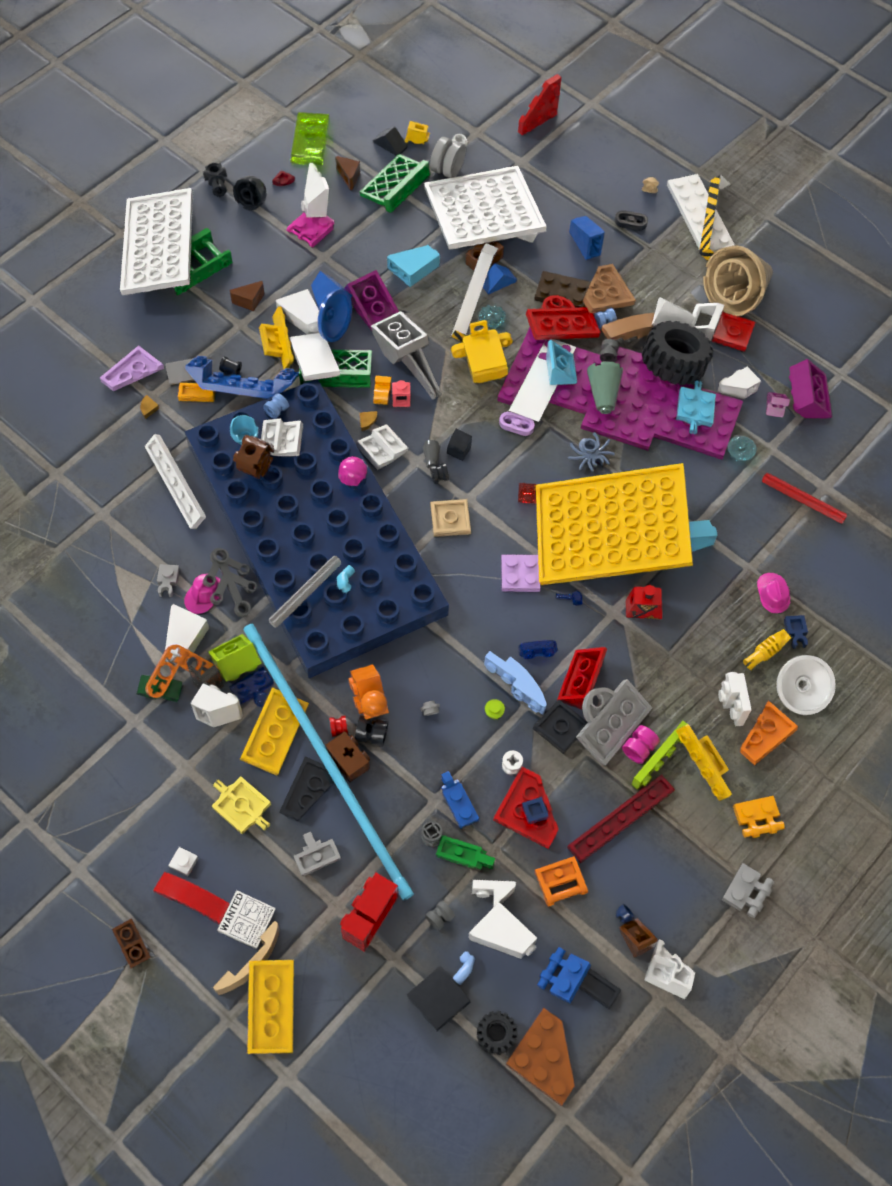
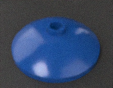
(334, 315)

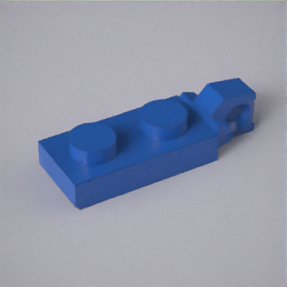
(458, 801)

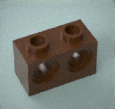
(473, 254)

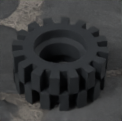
(499, 1019)

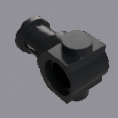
(215, 175)

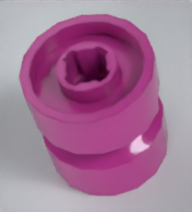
(638, 746)

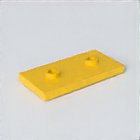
(272, 734)
(270, 1006)

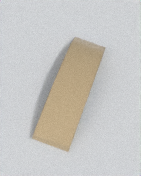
(229, 981)

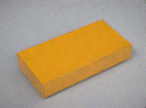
(193, 392)

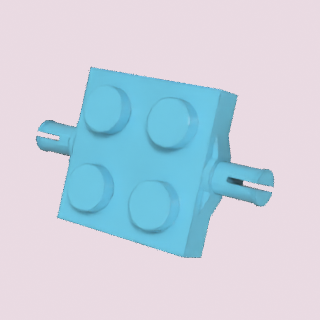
(696, 407)

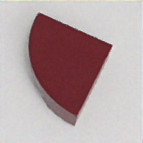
(283, 179)

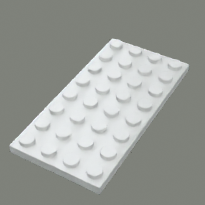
(157, 242)

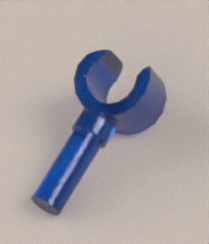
(575, 596)

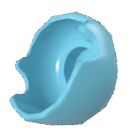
(242, 426)

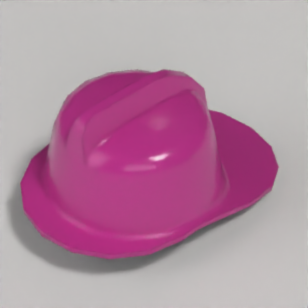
(773, 592)
(198, 597)

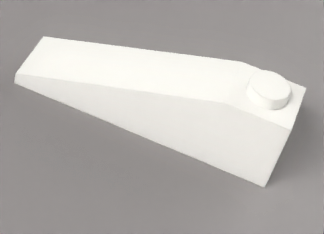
(315, 194)

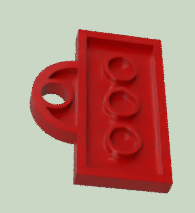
(561, 320)

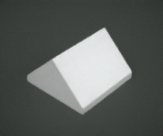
(668, 311)

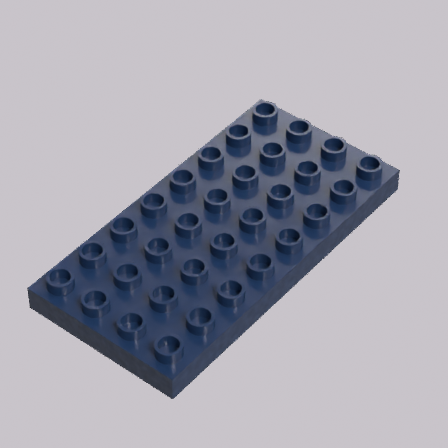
(305, 517)

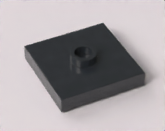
(560, 726)

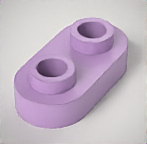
(517, 424)

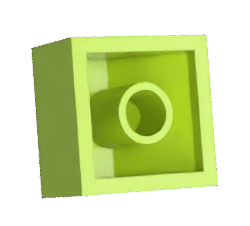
(235, 657)

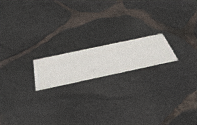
(536, 388)

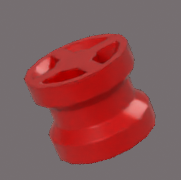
(338, 725)

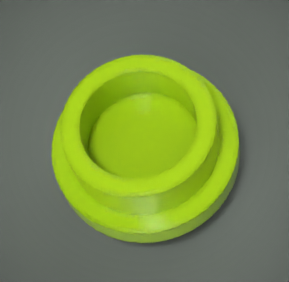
(494, 709)

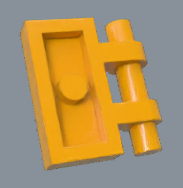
(757, 811)

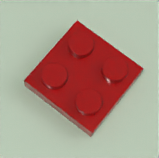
(733, 331)

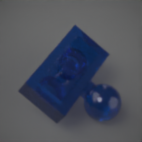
(253, 686)

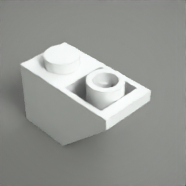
(740, 384)

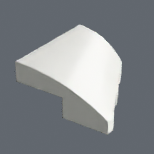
(669, 972)

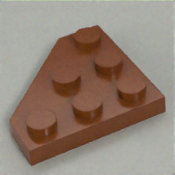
(544, 1058)

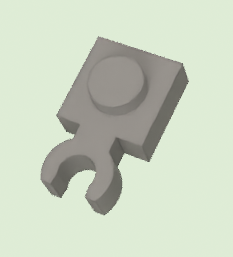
(167, 577)

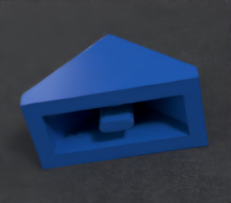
(498, 278)

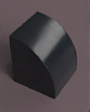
(459, 444)

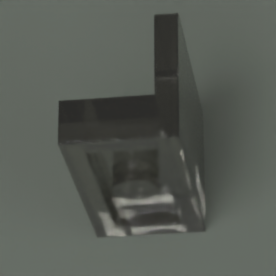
(210, 677)

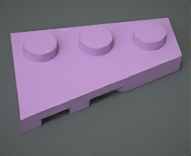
(131, 369)

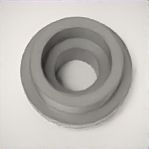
(430, 708)

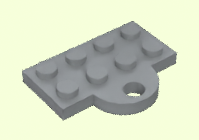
(612, 719)

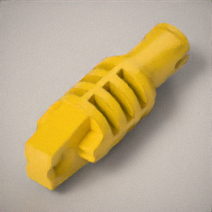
(767, 649)

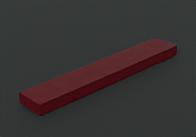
(620, 818)

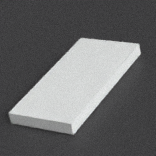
(314, 357)

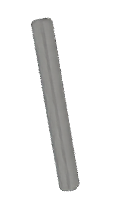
(309, 587)

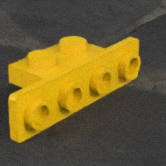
(276, 340)
(707, 760)

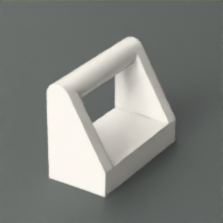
(712, 309)

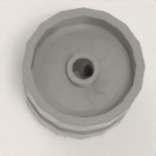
(447, 157)

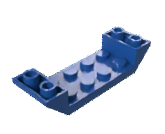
(201, 371)

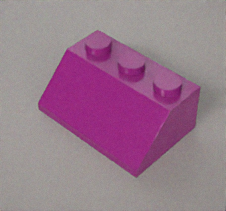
(810, 391)

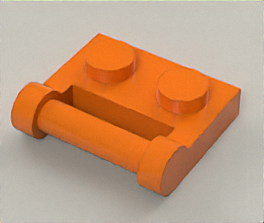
(559, 874)

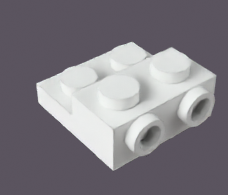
(735, 696)

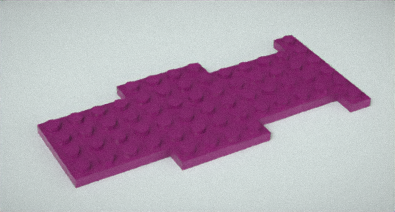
(643, 406)

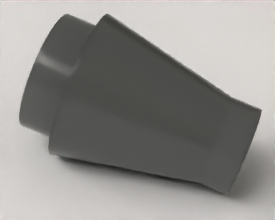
(431, 451)

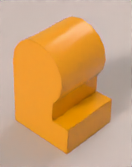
(382, 390)

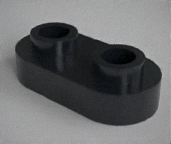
(631, 220)

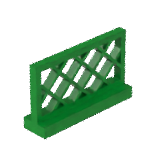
(403, 188)
(348, 377)

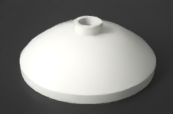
(817, 684)

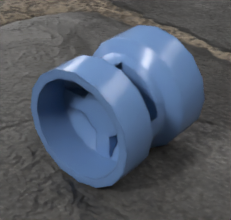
(605, 317)
(276, 405)

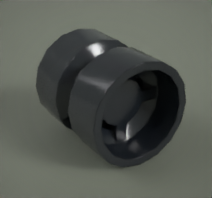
(378, 732)

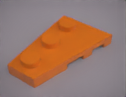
(767, 734)

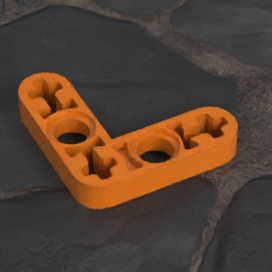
(180, 661)

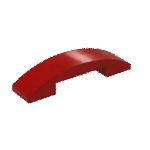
(192, 896)

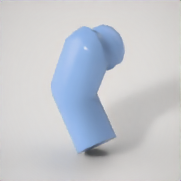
(466, 969)

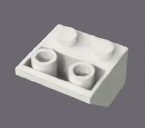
(215, 707)

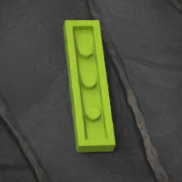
(656, 761)

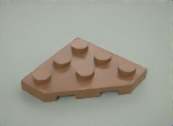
(607, 291)

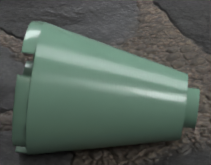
(605, 385)

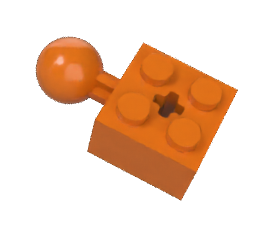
(369, 692)

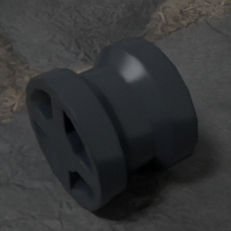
(439, 473)

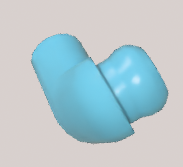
(342, 579)

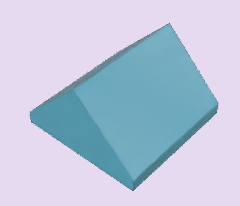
(560, 365)

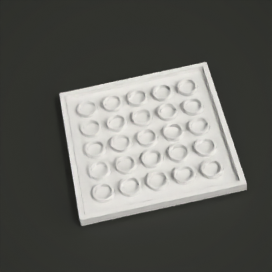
(484, 207)

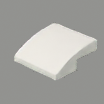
(284, 436)
(382, 447)

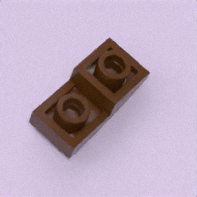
(131, 943)

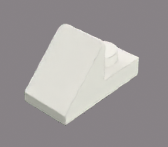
(499, 889)

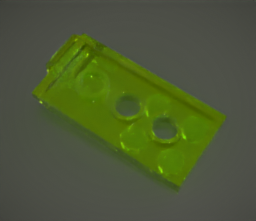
(305, 150)

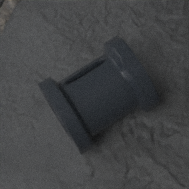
(230, 366)

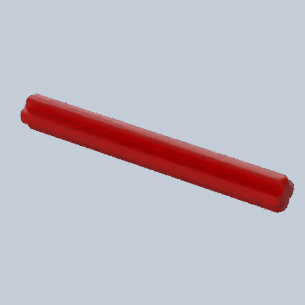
(804, 498)

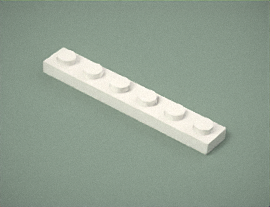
(175, 481)

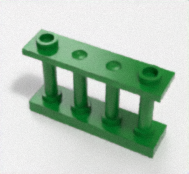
(208, 268)

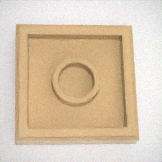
(450, 517)

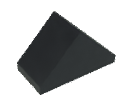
(391, 141)

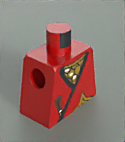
(644, 603)

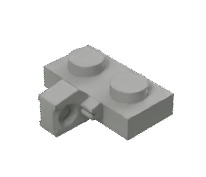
(316, 855)

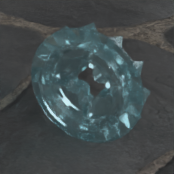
(500, 316)
(741, 442)

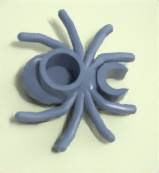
(591, 452)

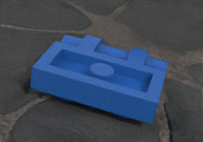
(570, 977)

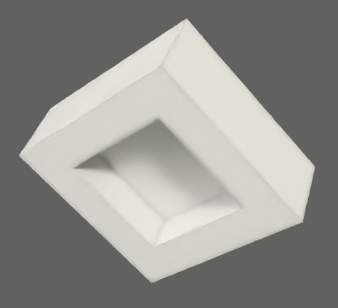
(183, 861)

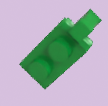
(464, 853)

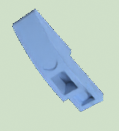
(523, 685)

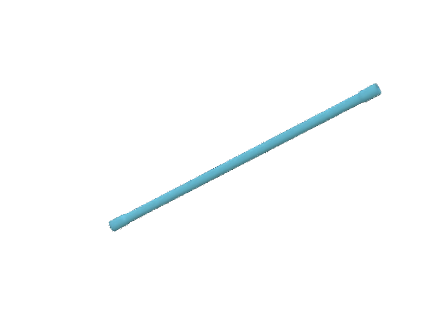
(403, 888)

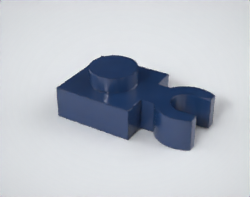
(796, 628)

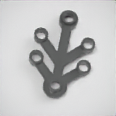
(229, 579)

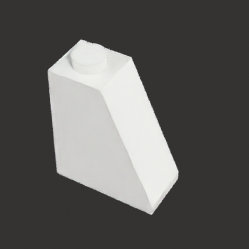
(300, 311)
(185, 630)
(504, 933)

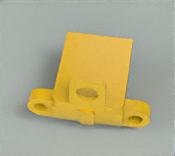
(484, 352)

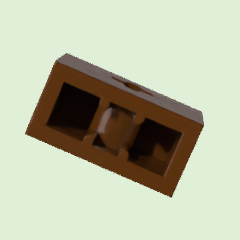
(353, 766)

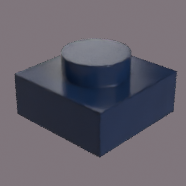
(535, 810)

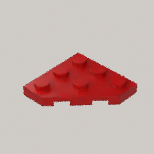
(542, 106)
(511, 814)

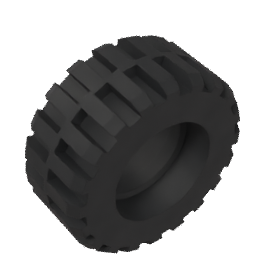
(677, 352)

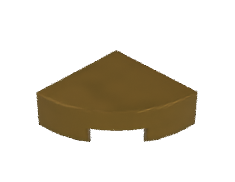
(148, 406)
(367, 419)

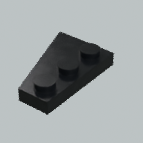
(308, 786)

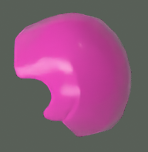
(352, 471)

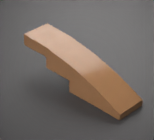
(629, 327)

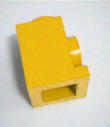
(417, 133)

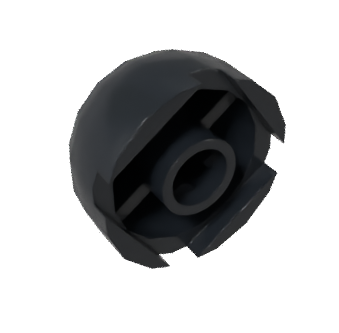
(250, 192)

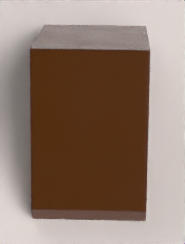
(348, 170)
(248, 295)
(638, 937)

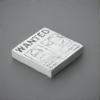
(246, 919)

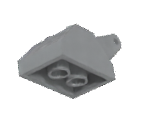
(401, 339)

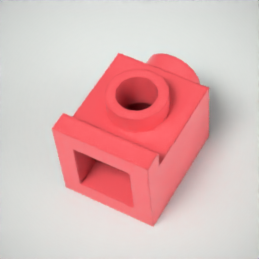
(401, 388)

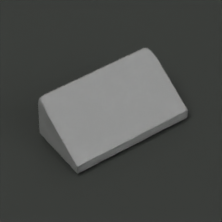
(177, 373)

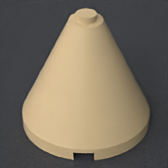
(736, 279)

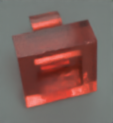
(527, 493)

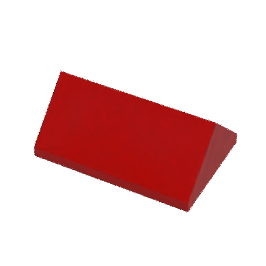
(582, 675)

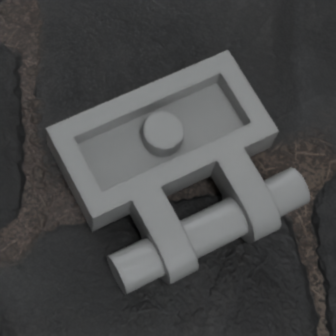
(741, 888)

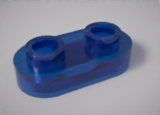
(538, 648)

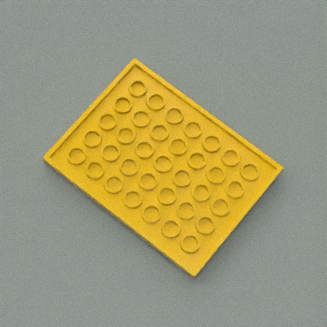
(613, 525)

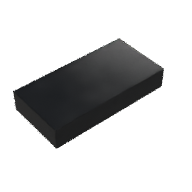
(600, 989)

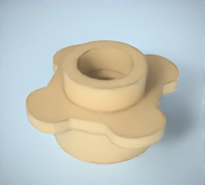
(650, 185)

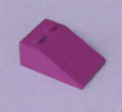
(371, 299)

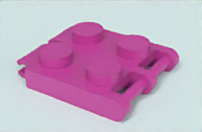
(314, 228)

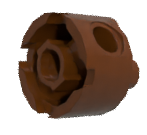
(254, 456)

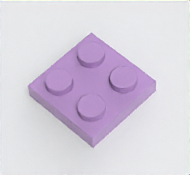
(520, 573)

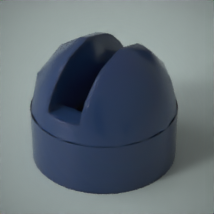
(625, 913)

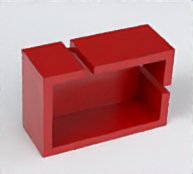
(369, 911)

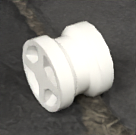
(511, 767)

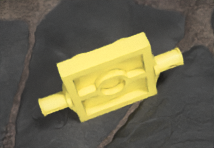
(241, 805)

